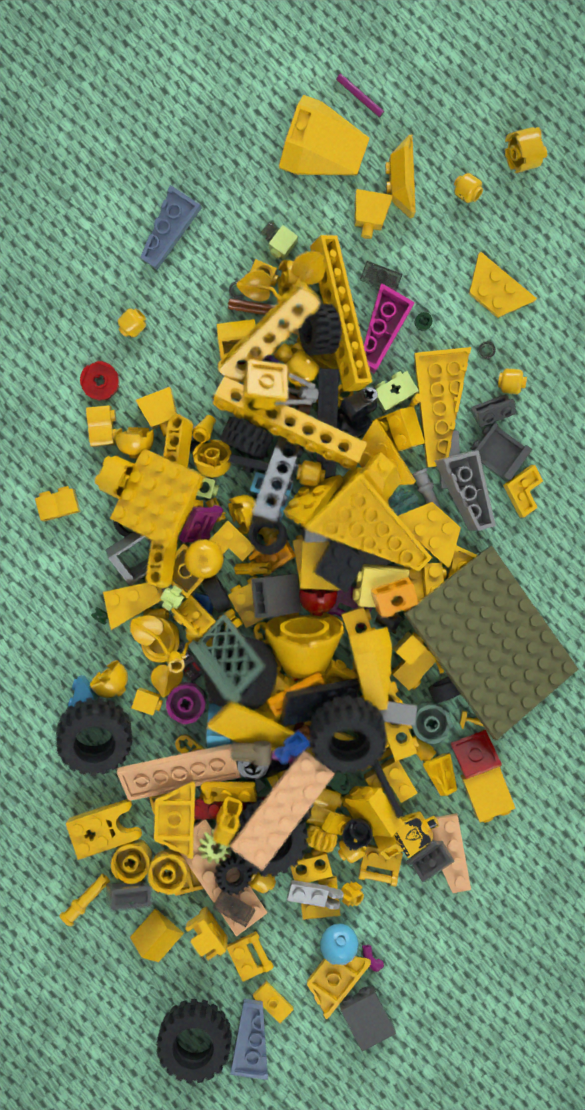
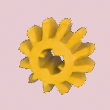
(320, 839)

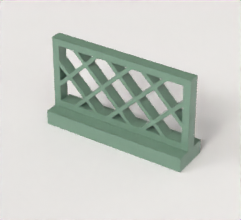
(216, 670)

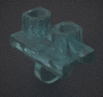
(402, 500)

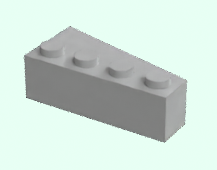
(468, 488)

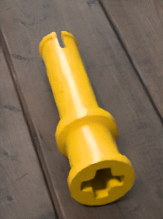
(79, 905)

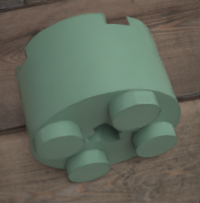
(440, 725)

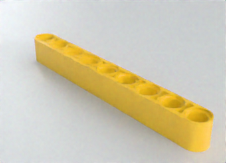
(177, 450)

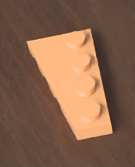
(450, 834)

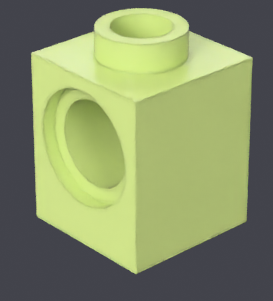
(283, 243)
(212, 491)

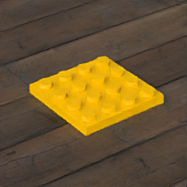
(157, 498)

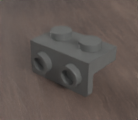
(493, 410)
(431, 860)

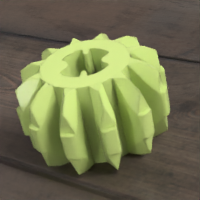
(212, 854)

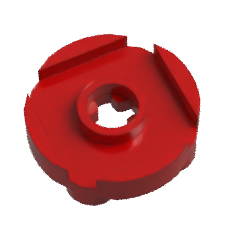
(95, 370)

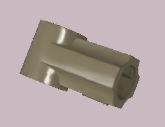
(256, 752)

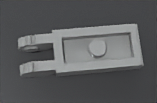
(314, 894)

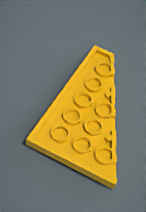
(367, 522)

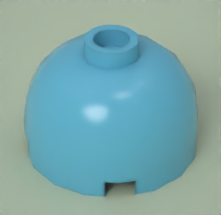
(339, 944)

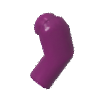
(376, 964)

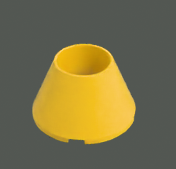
(304, 642)

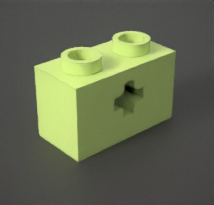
(406, 390)

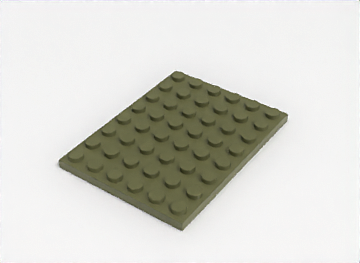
(491, 642)

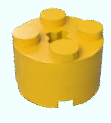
(525, 149)
(114, 475)
(127, 870)
(165, 881)

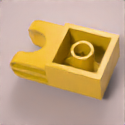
(107, 829)

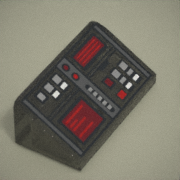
(192, 666)

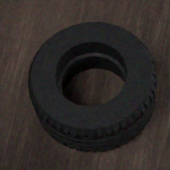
(259, 688)

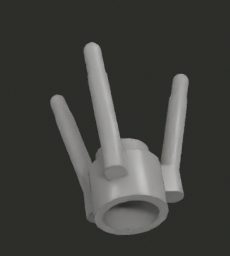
(308, 393)

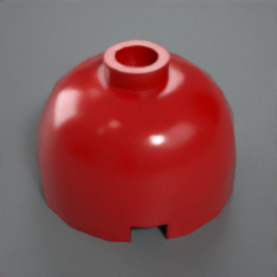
(318, 600)

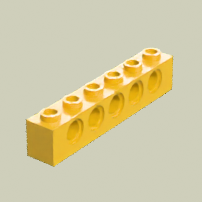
(299, 294)

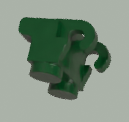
(339, 782)

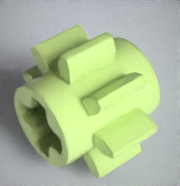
(172, 598)

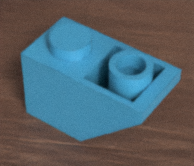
(82, 691)

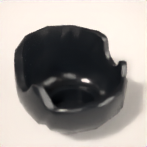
(357, 829)

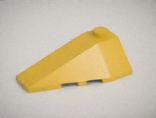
(373, 661)

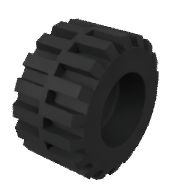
(321, 331)
(246, 437)

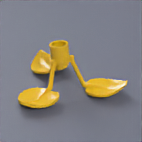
(307, 266)
(163, 677)

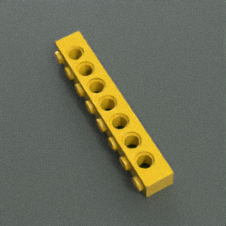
(336, 291)
(301, 423)
(402, 748)

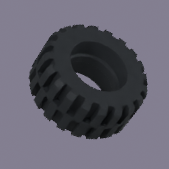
(348, 754)
(93, 758)
(287, 853)
(187, 1064)

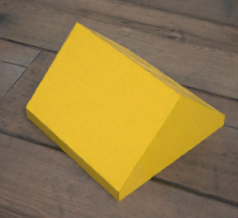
(155, 936)

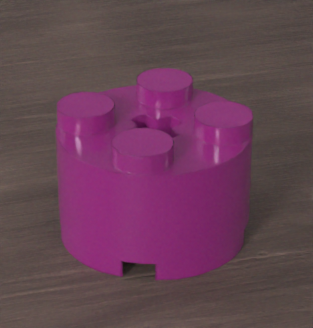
(181, 712)

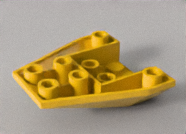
(322, 142)

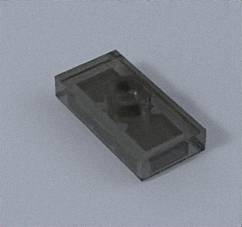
(377, 274)
(234, 908)

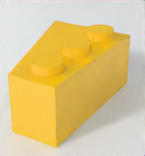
(130, 601)

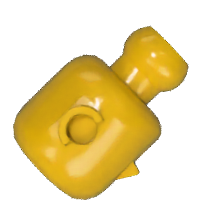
(298, 364)

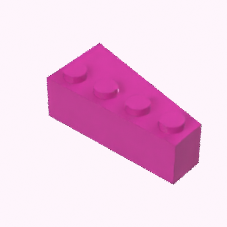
(386, 320)

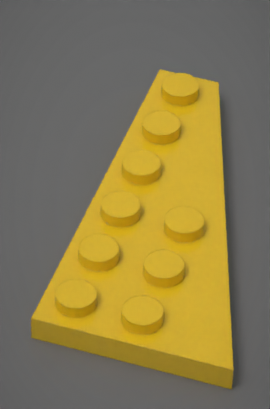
(441, 383)

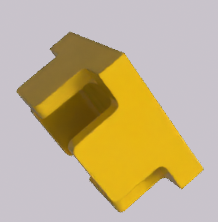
(265, 383)
(210, 938)

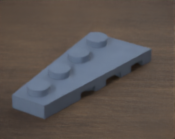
(174, 219)
(250, 1045)

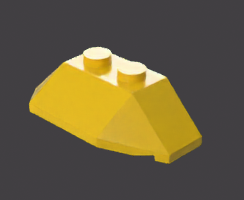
(401, 177)

